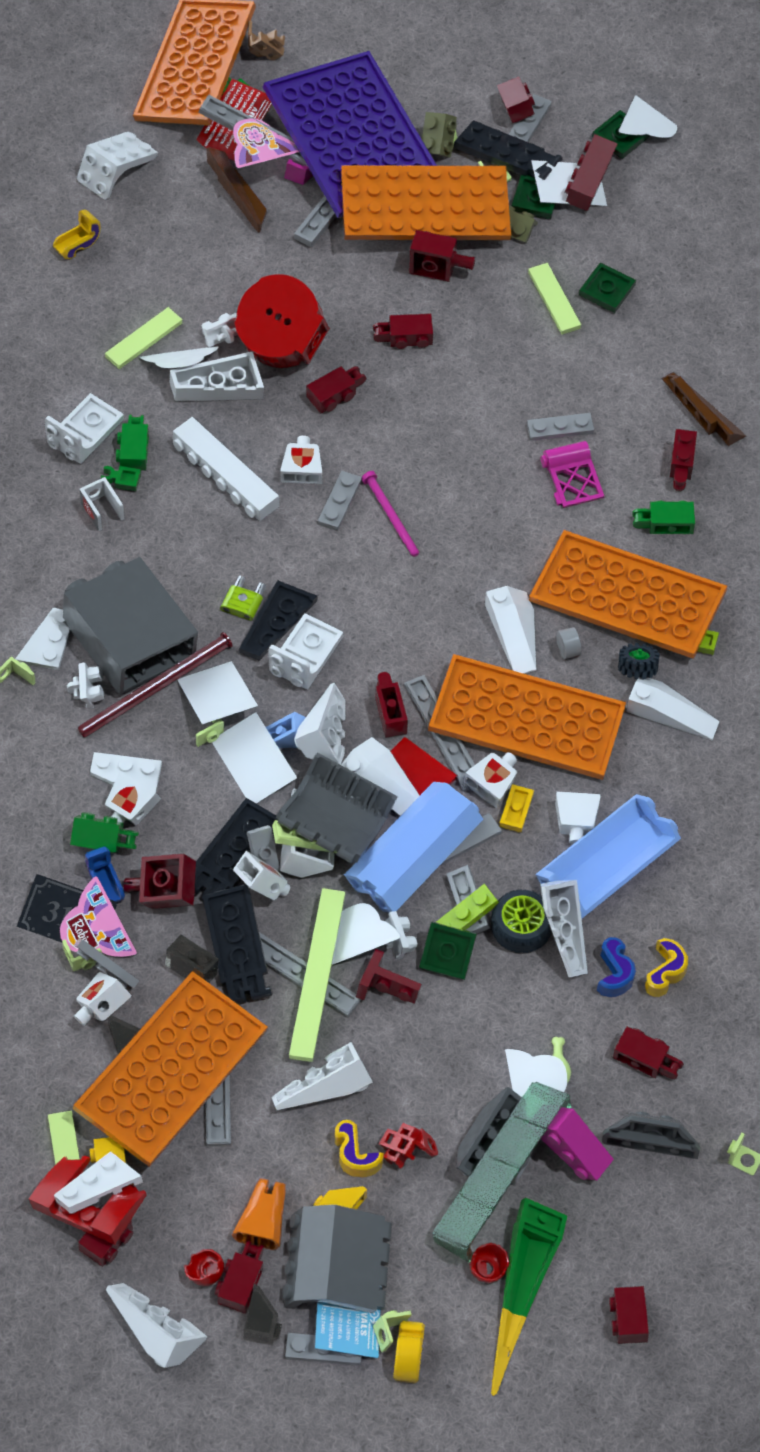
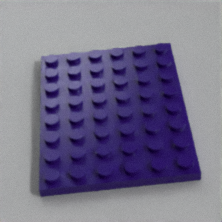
(345, 117)

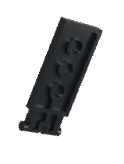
(504, 150)
(216, 864)
(237, 943)

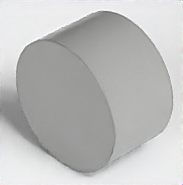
(568, 642)

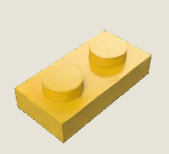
(516, 808)

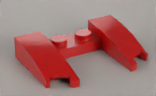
(103, 1223)

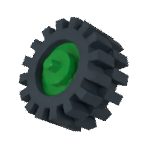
(638, 661)

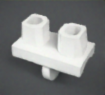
(220, 330)
(83, 685)
(403, 944)

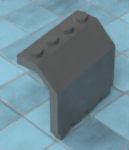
(337, 809)
(337, 1258)

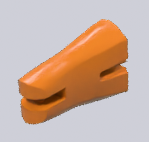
(262, 1216)

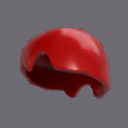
(491, 1254)
(205, 1259)

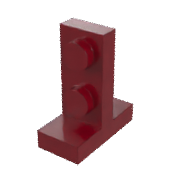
(386, 981)

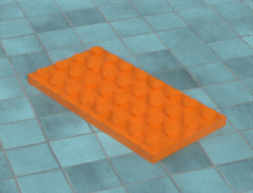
(194, 60)
(434, 199)
(628, 594)
(527, 716)
(170, 1068)

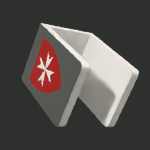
(104, 490)

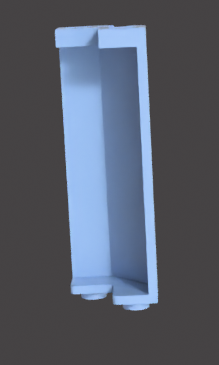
(414, 846)
(613, 852)

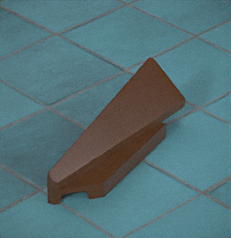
(237, 188)
(703, 411)

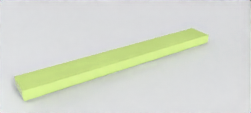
(317, 975)

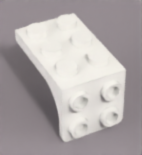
(109, 158)
(83, 428)
(304, 651)

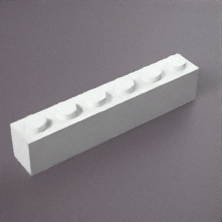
(225, 469)

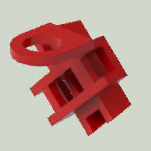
(413, 1137)

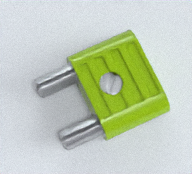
(243, 601)

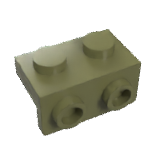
(439, 133)
(521, 224)

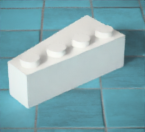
(218, 379)

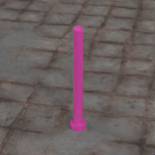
(370, 479)

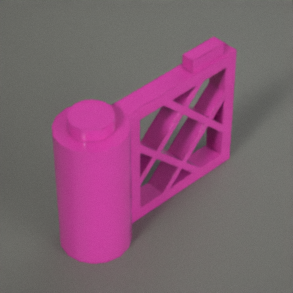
(565, 460)

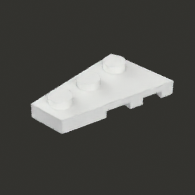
(47, 643)
(107, 767)
(102, 1178)

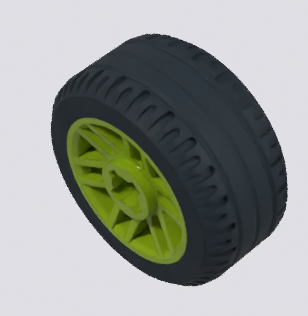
(520, 921)

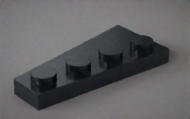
(277, 616)

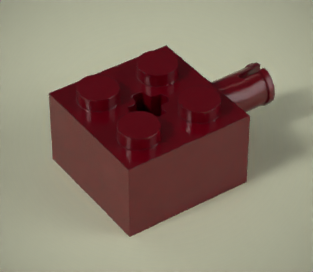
(436, 256)
(165, 881)

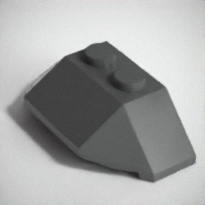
(485, 1129)
(652, 1134)

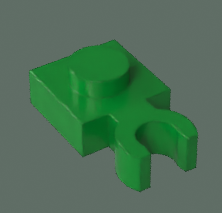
(125, 478)

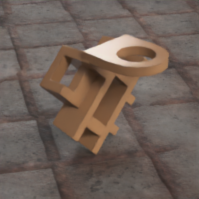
(266, 44)

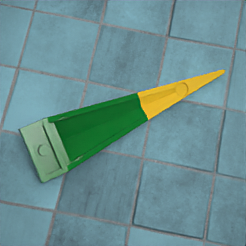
(532, 1248)

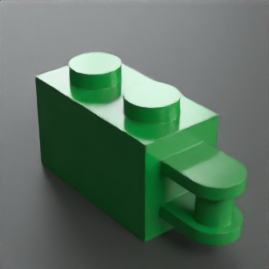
(133, 443)
(666, 517)
(97, 832)

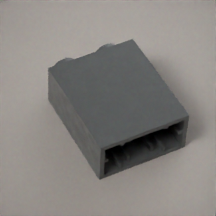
(128, 624)

